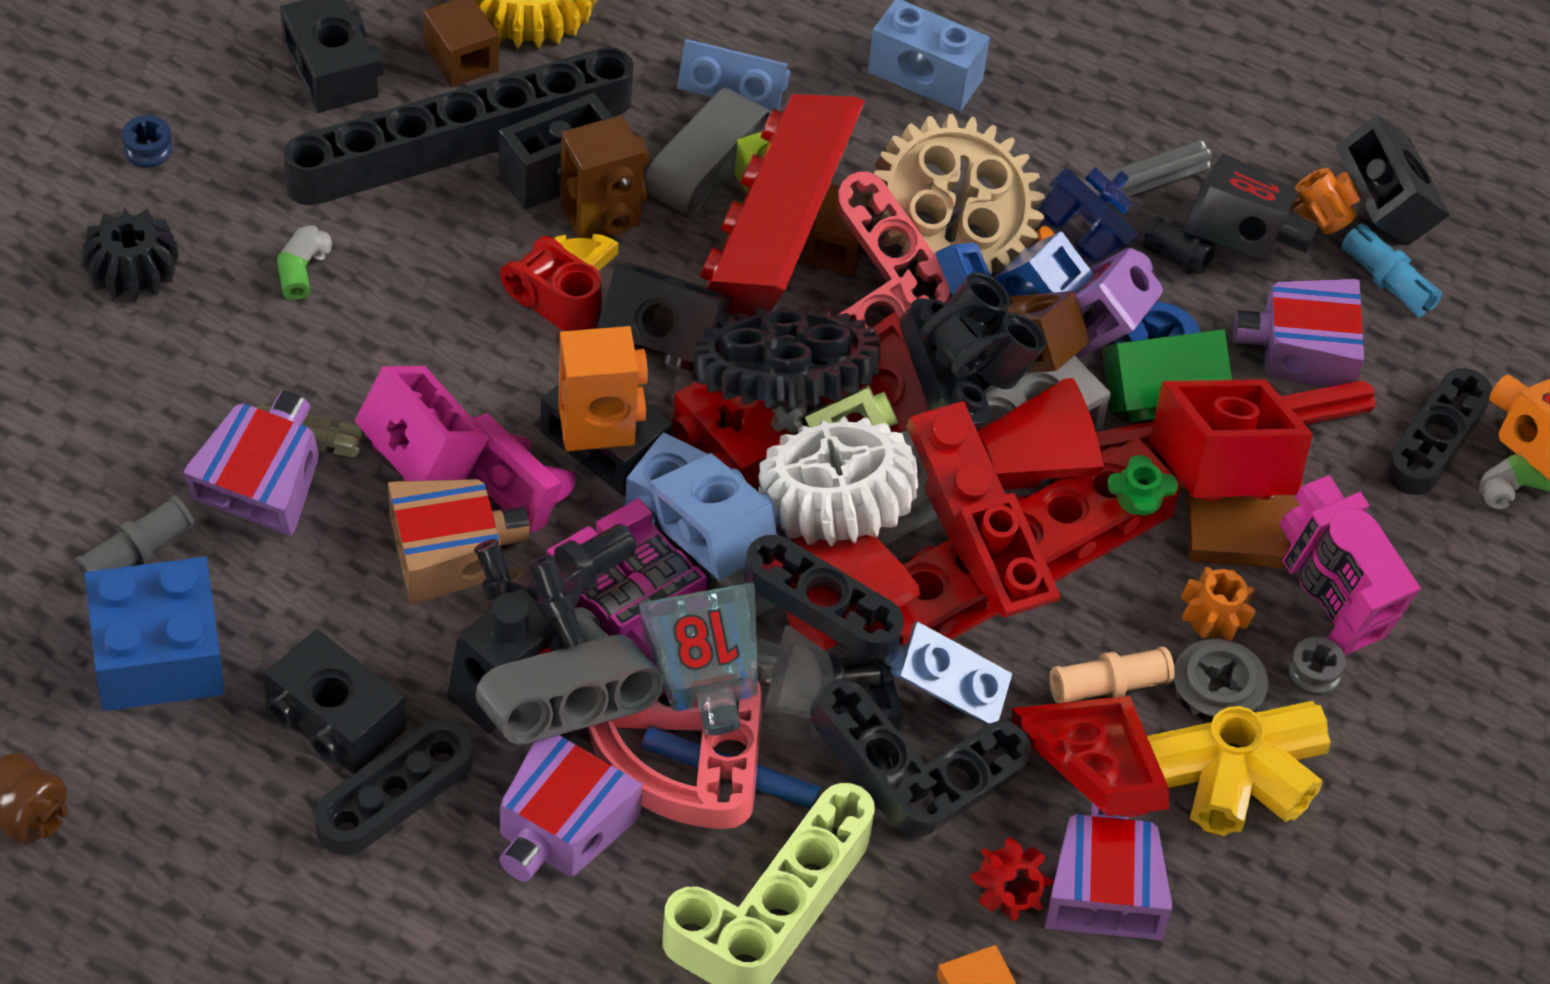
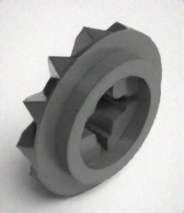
(1214, 659)

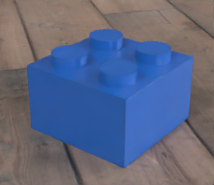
(154, 633)

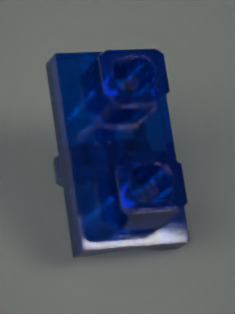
(1073, 195)

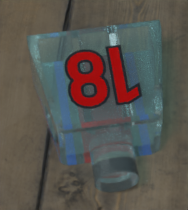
(705, 651)

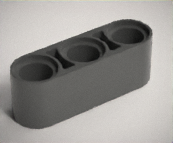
(704, 152)
(569, 689)

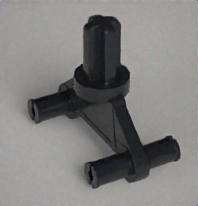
(558, 579)

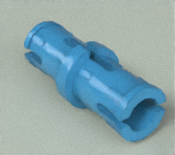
(1391, 270)

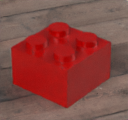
(1230, 438)

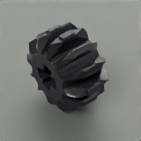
(130, 254)

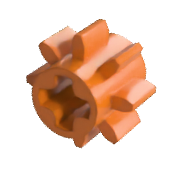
(1327, 200)
(1218, 603)

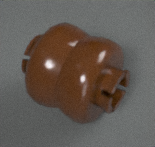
(29, 799)

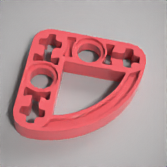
(678, 800)

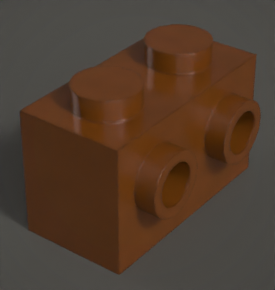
(602, 177)

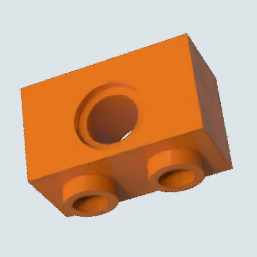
(600, 388)

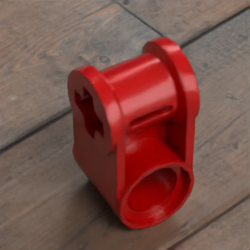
(556, 285)

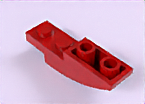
(978, 515)

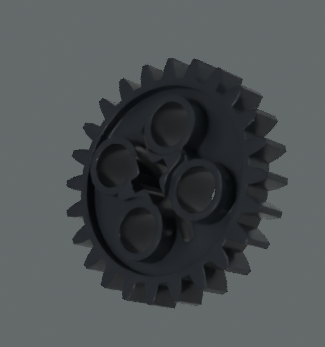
(786, 356)

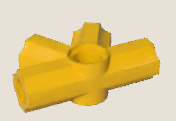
(1260, 767)

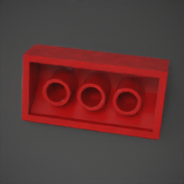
(781, 200)

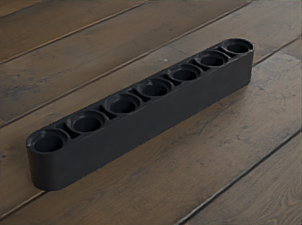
(446, 126)

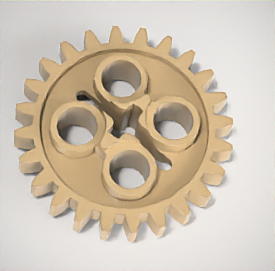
(1002, 213)

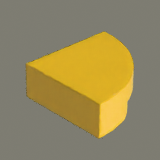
(593, 251)

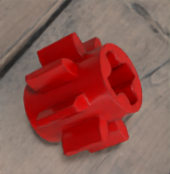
(1021, 891)

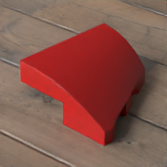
(1044, 439)

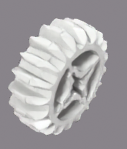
(840, 480)

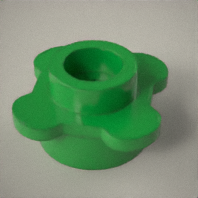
(1140, 498)

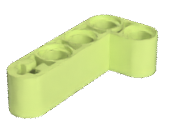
(783, 886)

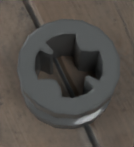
(1309, 680)

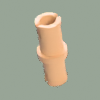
(1111, 675)

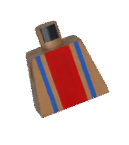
(439, 528)

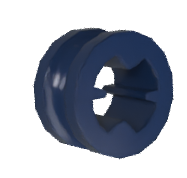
(152, 153)

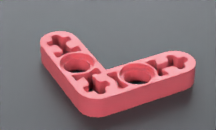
(898, 291)

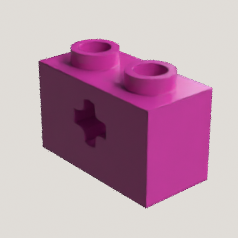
(420, 426)

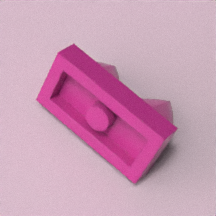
(517, 477)

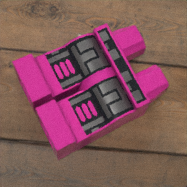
(1346, 564)
(649, 575)

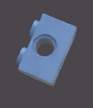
(928, 54)
(713, 513)

